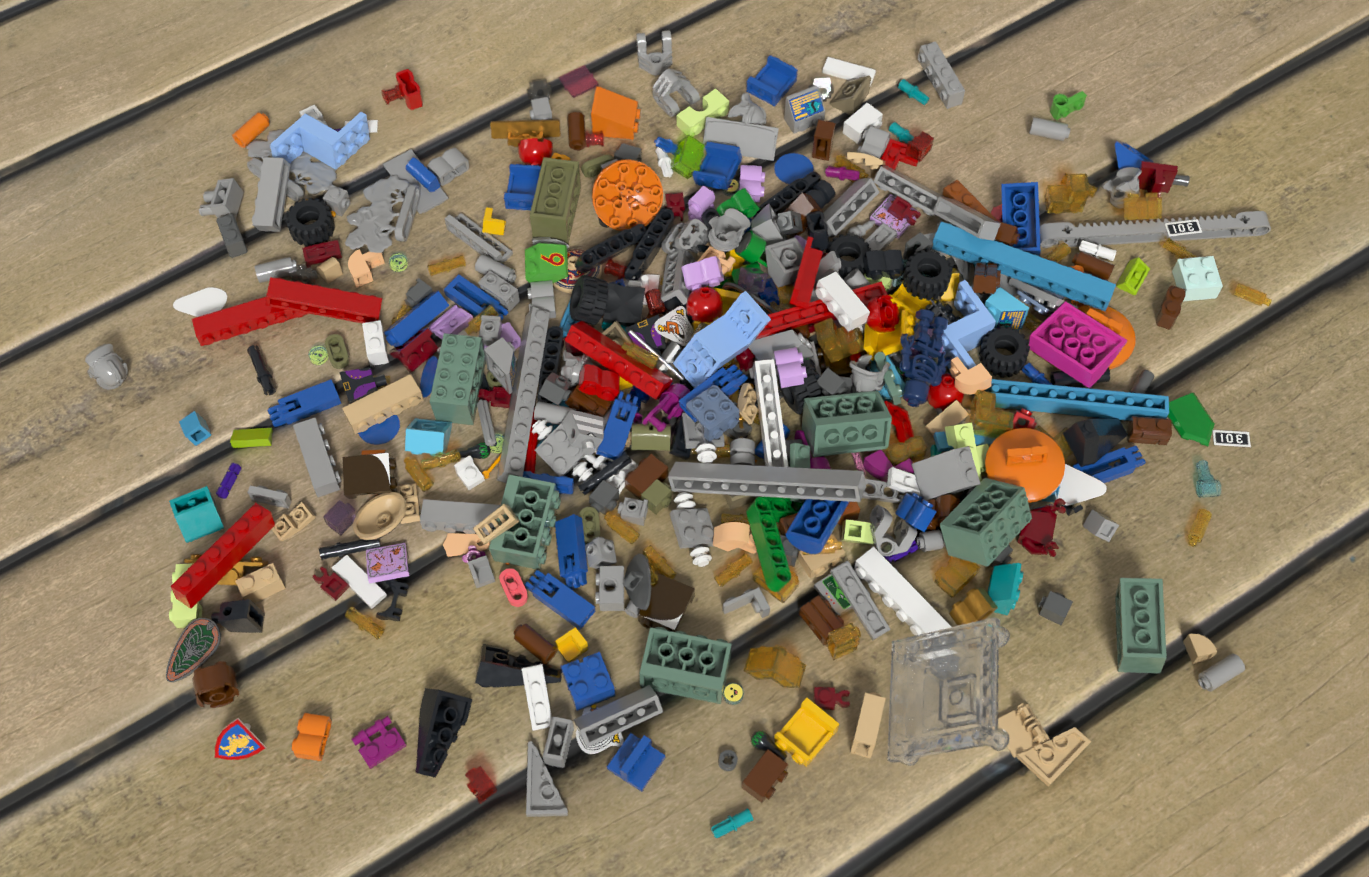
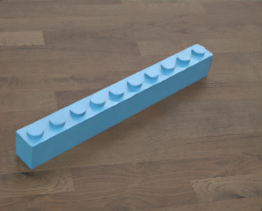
(1025, 266)
(1077, 400)

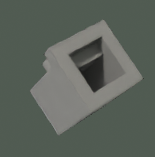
(490, 329)
(634, 516)

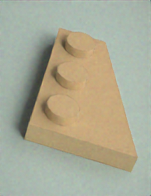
(1054, 756)

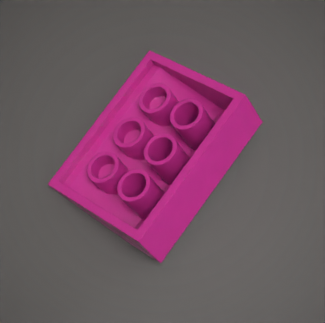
(1076, 344)

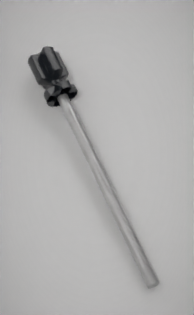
(683, 380)

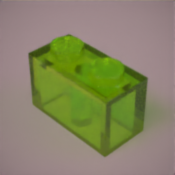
(688, 156)

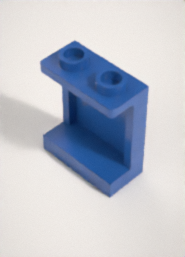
(772, 81)
(718, 166)
(521, 186)

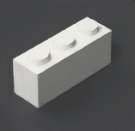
(842, 301)

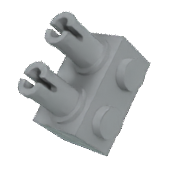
(224, 199)

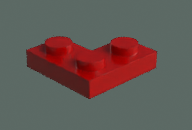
(895, 153)
(901, 421)

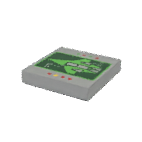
(829, 590)

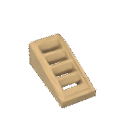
(507, 524)

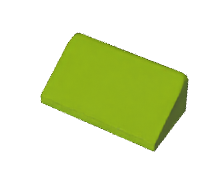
(1133, 276)
(251, 437)

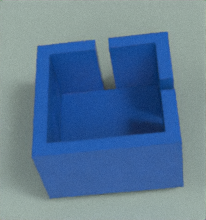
(588, 681)

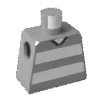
(584, 430)

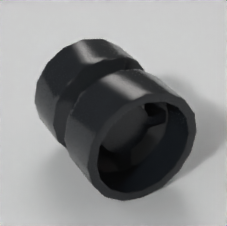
(822, 193)

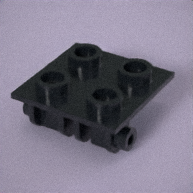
(942, 310)

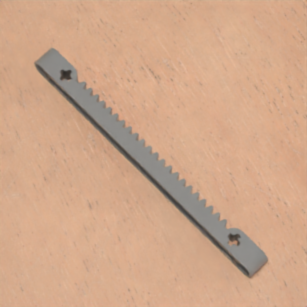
(1252, 223)

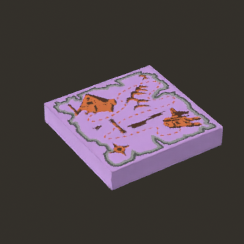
(882, 216)
(387, 563)

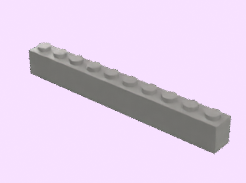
(523, 395)
(768, 481)

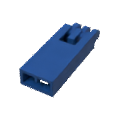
(471, 297)
(731, 376)
(311, 400)
(617, 430)
(1105, 473)
(571, 540)
(564, 602)

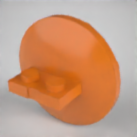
(627, 194)
(1117, 323)
(1026, 460)

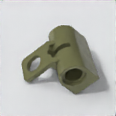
(648, 437)

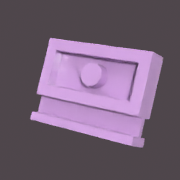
(451, 322)

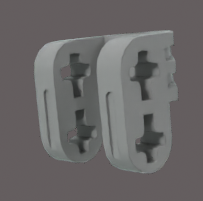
(656, 62)
(669, 82)
(686, 237)
(904, 532)

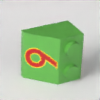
(546, 262)

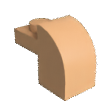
(360, 266)
(970, 380)
(733, 536)

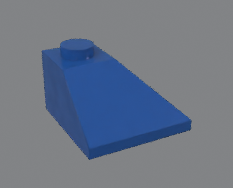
(1129, 156)

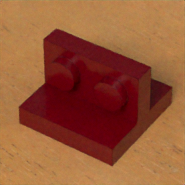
(1156, 177)
(415, 350)

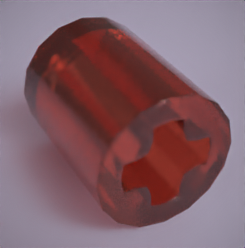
(654, 301)

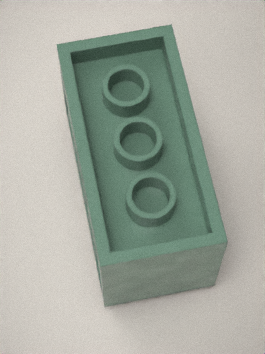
(458, 379)
(846, 423)
(535, 507)
(986, 521)
(1140, 625)
(685, 665)

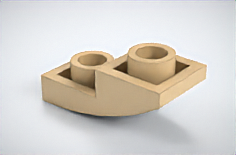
(872, 161)
(746, 403)
(950, 416)
(410, 494)
(293, 522)

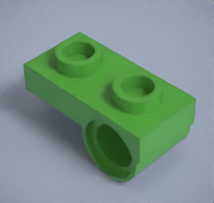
(1063, 106)

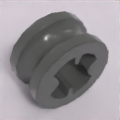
(729, 753)

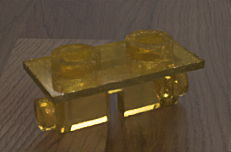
(842, 161)

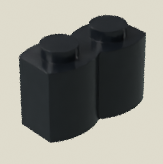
(818, 230)
(883, 264)

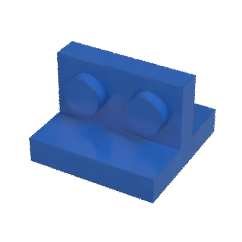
(636, 761)

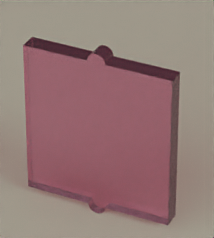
(578, 81)

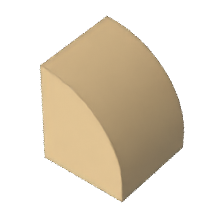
(329, 270)
(1199, 648)

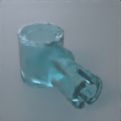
(1206, 484)

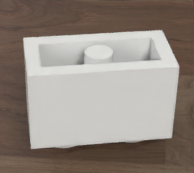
(860, 121)
(375, 343)

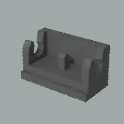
(917, 244)

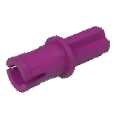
(842, 173)

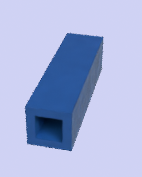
(416, 319)

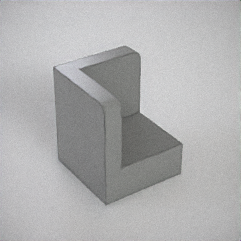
(1100, 525)
(481, 571)

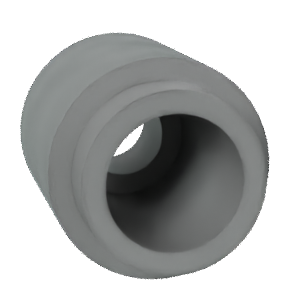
(930, 540)

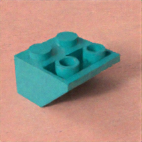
(196, 514)
(1004, 586)

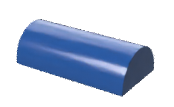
(815, 524)

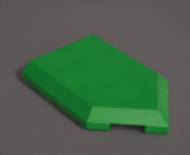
(1191, 419)

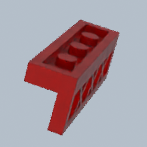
(806, 275)

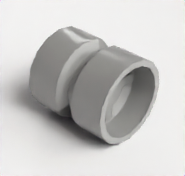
(742, 452)

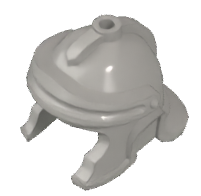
(749, 111)
(1124, 184)
(728, 230)
(106, 367)
(573, 367)
(865, 380)

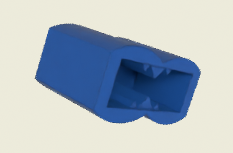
(915, 511)

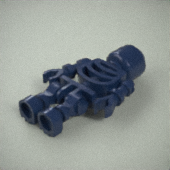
(927, 371)

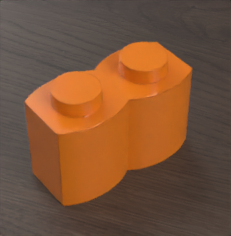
(312, 736)

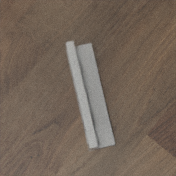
(477, 242)
(678, 284)

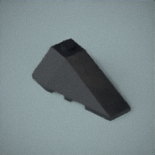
(1094, 438)
(501, 669)
(439, 723)

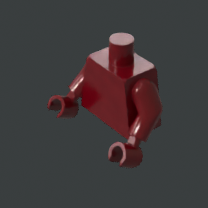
(1038, 533)

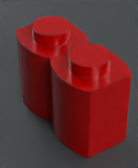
(409, 89)
(599, 382)

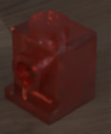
(920, 146)
(480, 784)

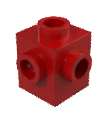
(1027, 415)

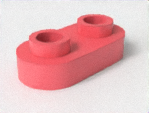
(513, 589)

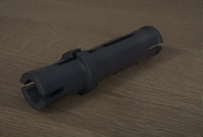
(264, 376)
(611, 469)
(347, 548)

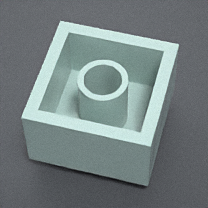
(1198, 278)

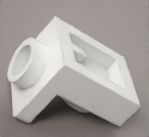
(468, 472)

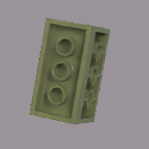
(555, 199)

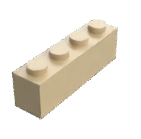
(382, 404)

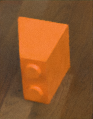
(614, 114)

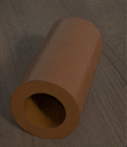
(576, 131)
(1093, 265)
(535, 643)

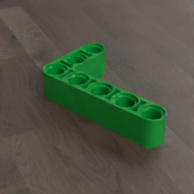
(762, 520)

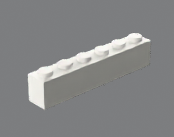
(770, 413)
(898, 593)

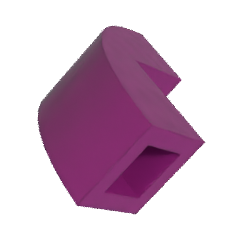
(879, 465)

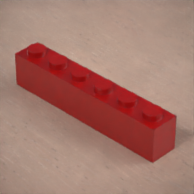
(323, 301)
(239, 320)
(615, 359)
(223, 555)

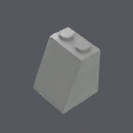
(765, 347)
(946, 473)

